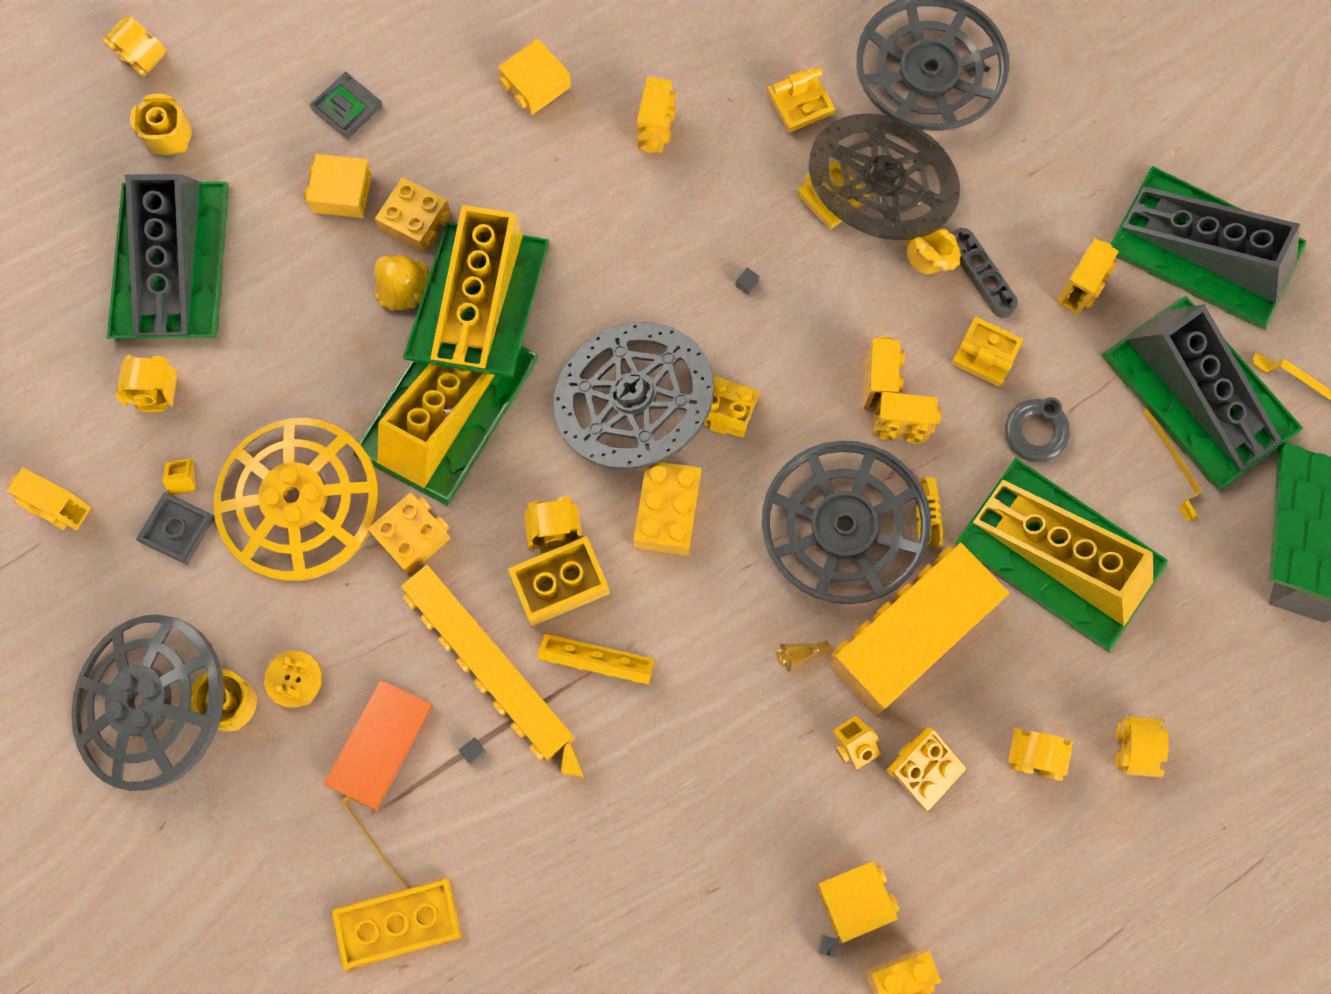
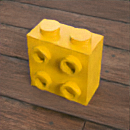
(534, 77)
(655, 115)
(338, 185)
(413, 215)
(1088, 277)
(882, 370)
(905, 417)
(47, 500)
(410, 532)
(858, 901)
(904, 975)

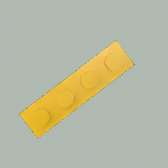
(596, 659)

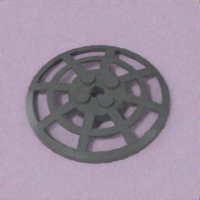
(933, 52)
(852, 507)
(154, 706)

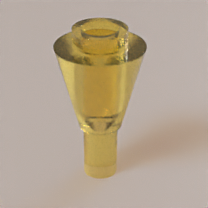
(793, 655)

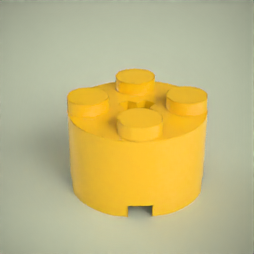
(134, 45)
(161, 125)
(146, 383)
(552, 524)
(239, 704)
(1141, 746)
(1040, 752)

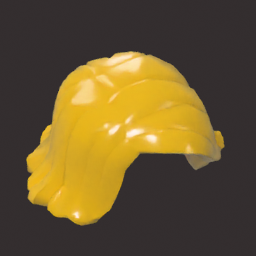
(934, 252)
(399, 282)

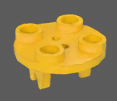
(289, 692)

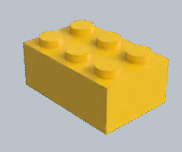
(667, 508)
(559, 581)

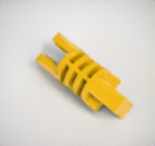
(931, 492)

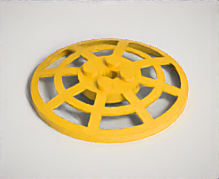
(306, 509)

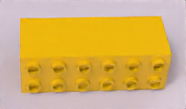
(917, 627)

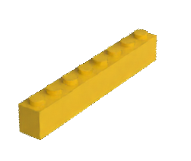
(488, 663)

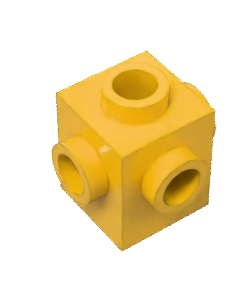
(858, 748)

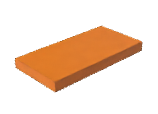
(378, 745)

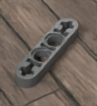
(988, 270)

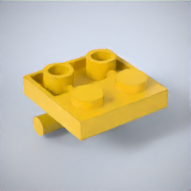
(801, 99)
(810, 198)
(987, 351)
(731, 407)
(926, 768)

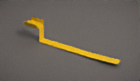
(1265, 364)
(1186, 508)
(373, 843)

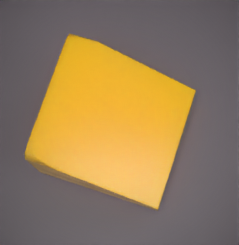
(179, 476)
(570, 764)

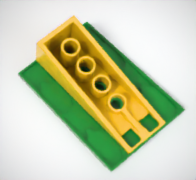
(478, 294)
(440, 423)
(1062, 554)

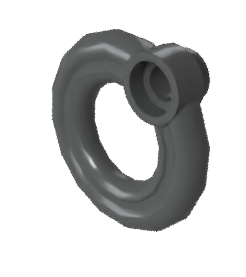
(1037, 407)

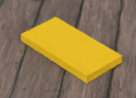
(396, 923)

